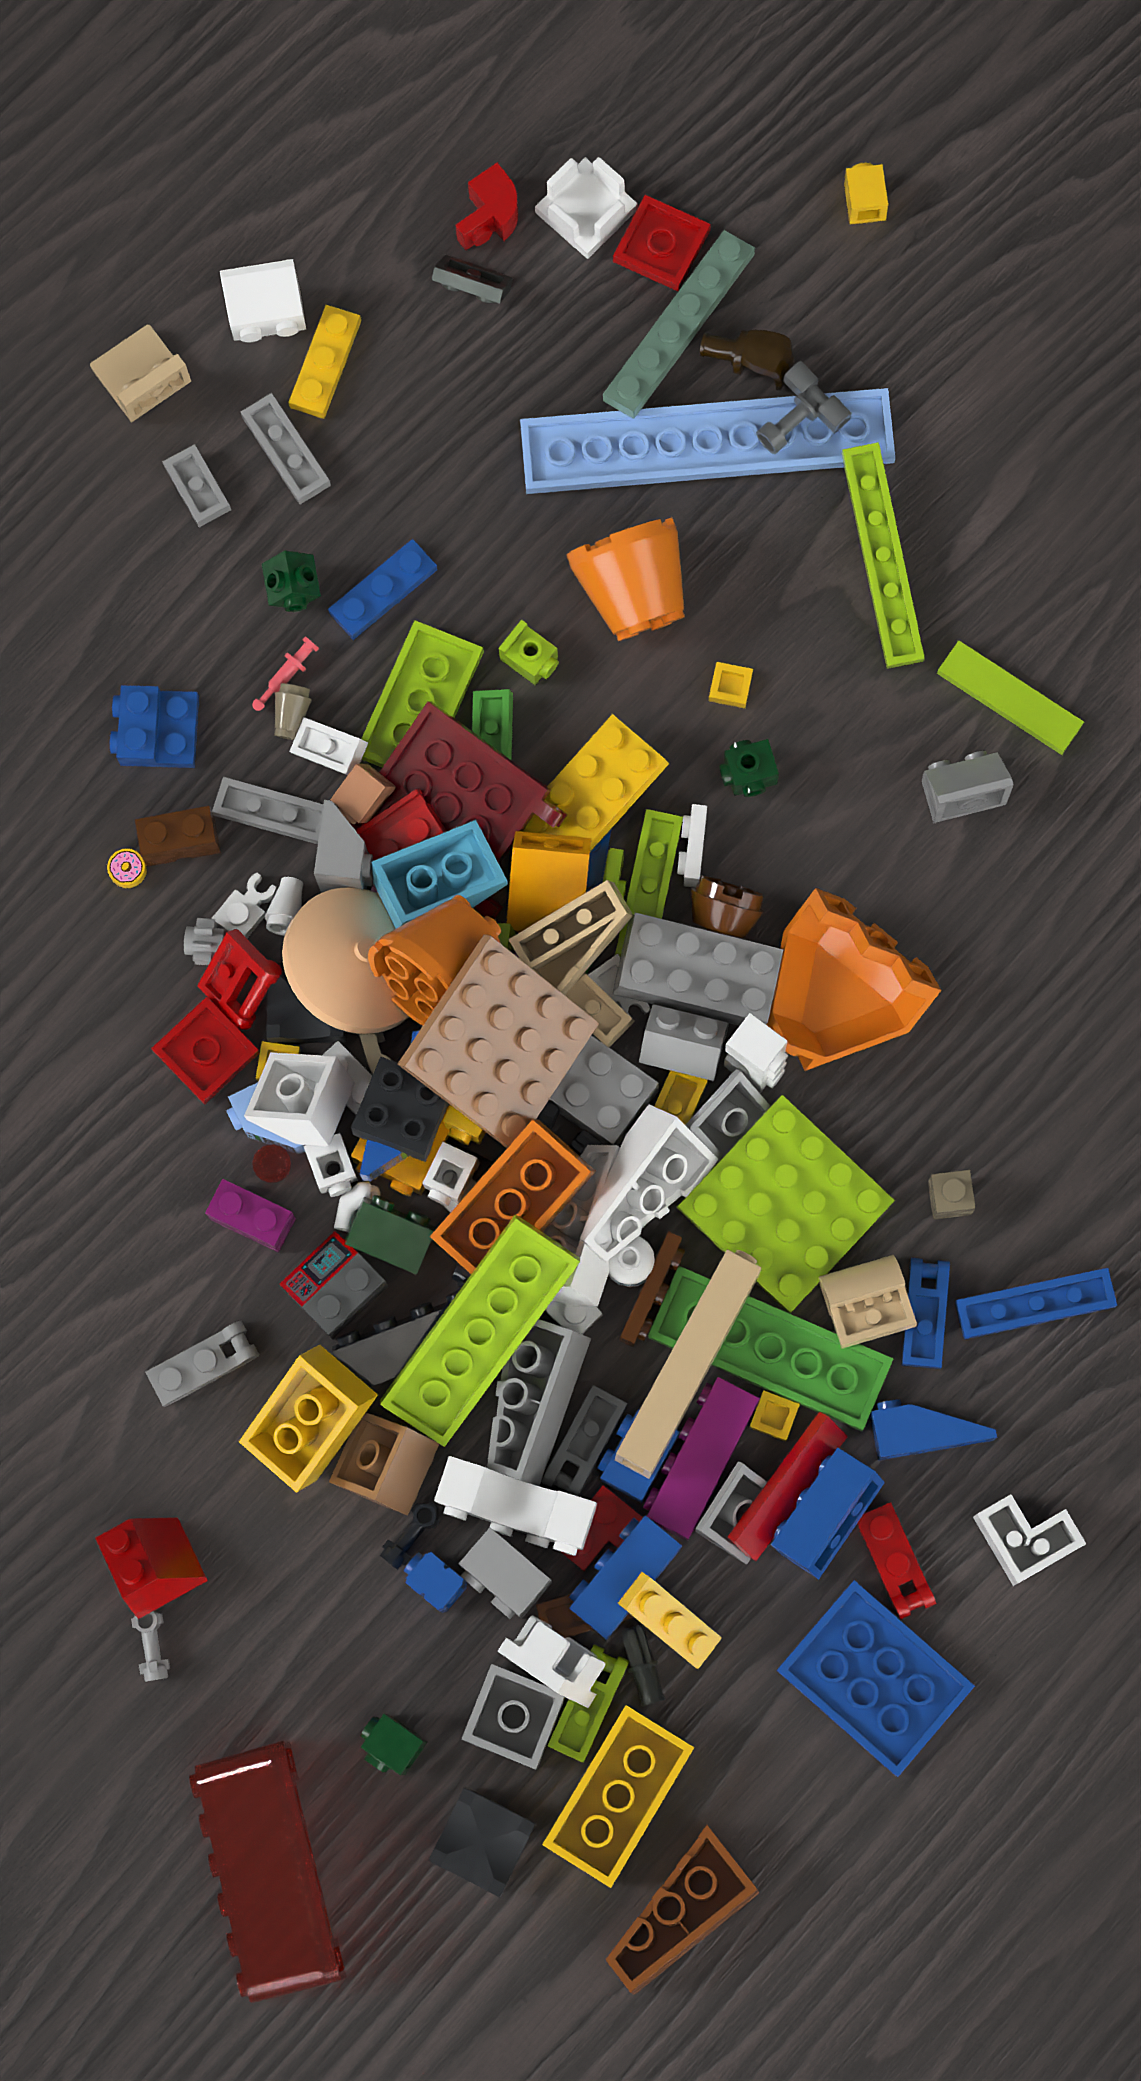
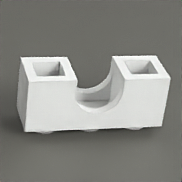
(757, 1053)

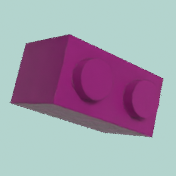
(250, 1215)

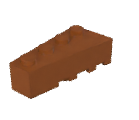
(686, 1909)

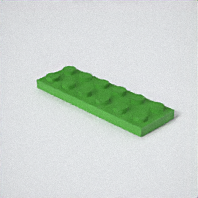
(782, 1354)

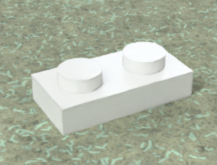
(328, 746)
(693, 829)

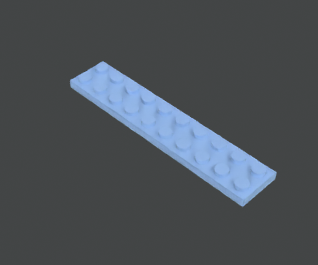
(693, 442)

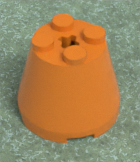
(633, 577)
(428, 954)

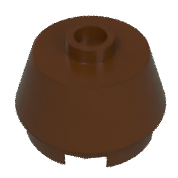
(725, 906)

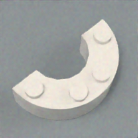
(515, 1506)

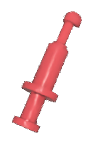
(286, 672)

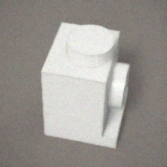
(322, 1156)
(450, 1160)

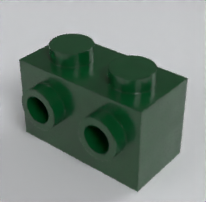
(390, 1233)
(391, 1744)

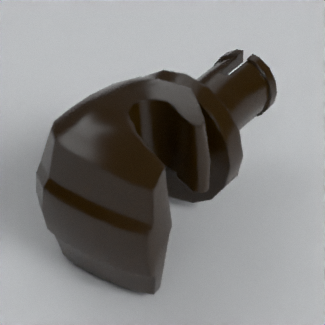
(756, 349)

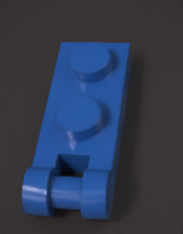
(925, 1342)

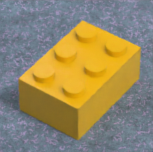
(308, 1418)

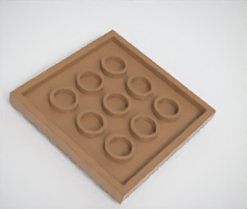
(498, 1042)

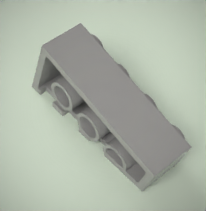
(534, 1400)

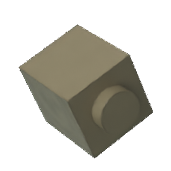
(951, 1194)

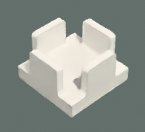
(586, 204)
(555, 1660)

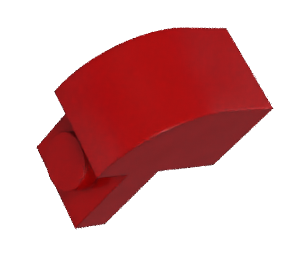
(497, 208)

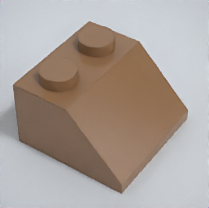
(384, 1463)

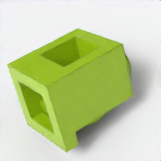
(530, 667)

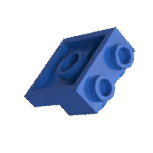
(155, 727)

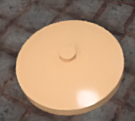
(330, 964)

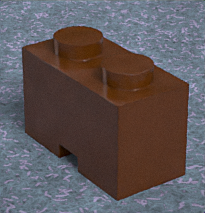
(177, 835)

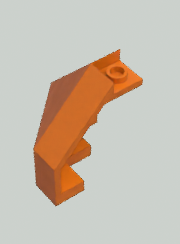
(843, 984)

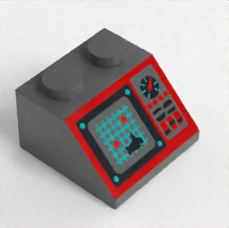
(334, 1285)

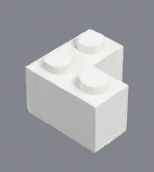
(1024, 1549)

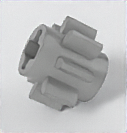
(203, 940)

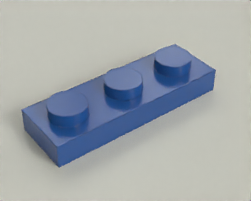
(382, 589)

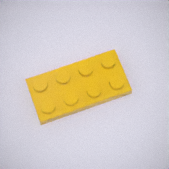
(601, 782)

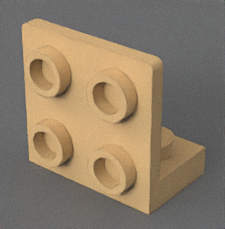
(140, 372)

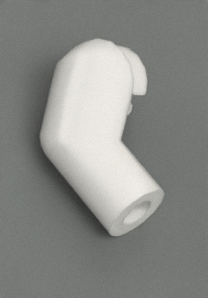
(350, 1203)

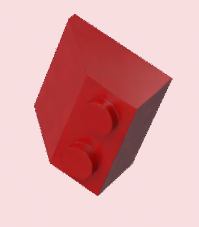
(151, 1562)

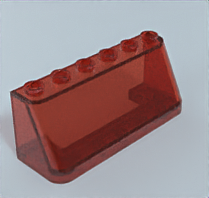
(266, 1873)

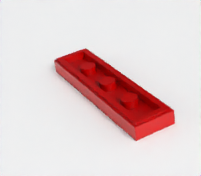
(782, 1490)

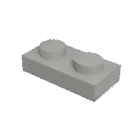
(196, 485)

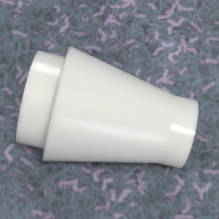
(284, 905)

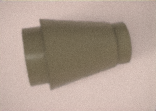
(290, 708)

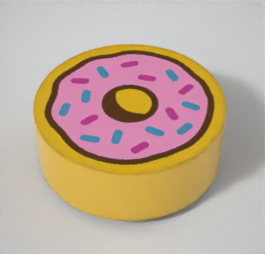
(126, 868)

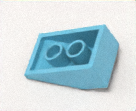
(436, 871)

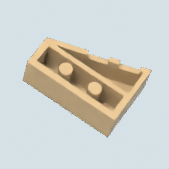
(573, 936)

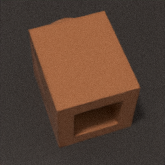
(362, 794)

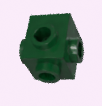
(291, 580)
(749, 768)

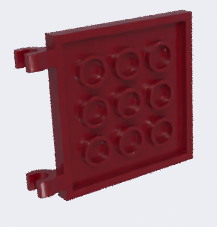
(466, 783)

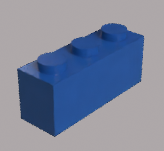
(827, 1512)
(644, 1550)

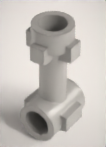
(155, 1667)

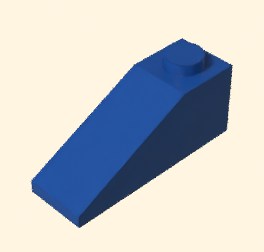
(918, 1430)

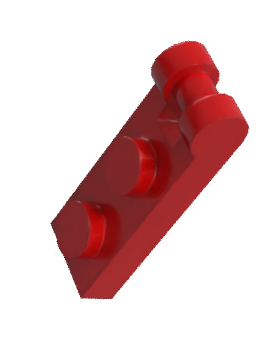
(894, 1559)

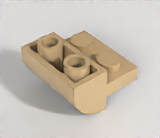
(867, 1301)

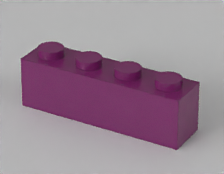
(702, 1458)

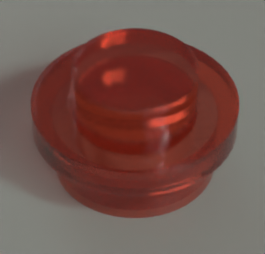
(271, 1163)

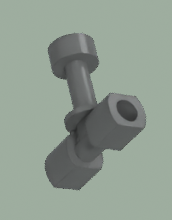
(809, 403)

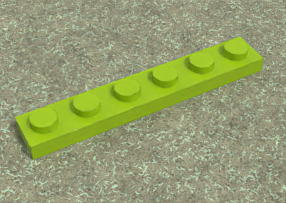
(882, 555)

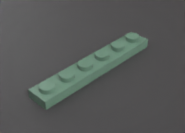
(678, 324)

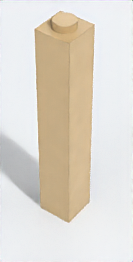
(688, 1363)

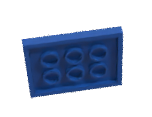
(875, 1678)

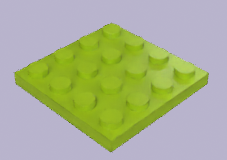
(786, 1202)

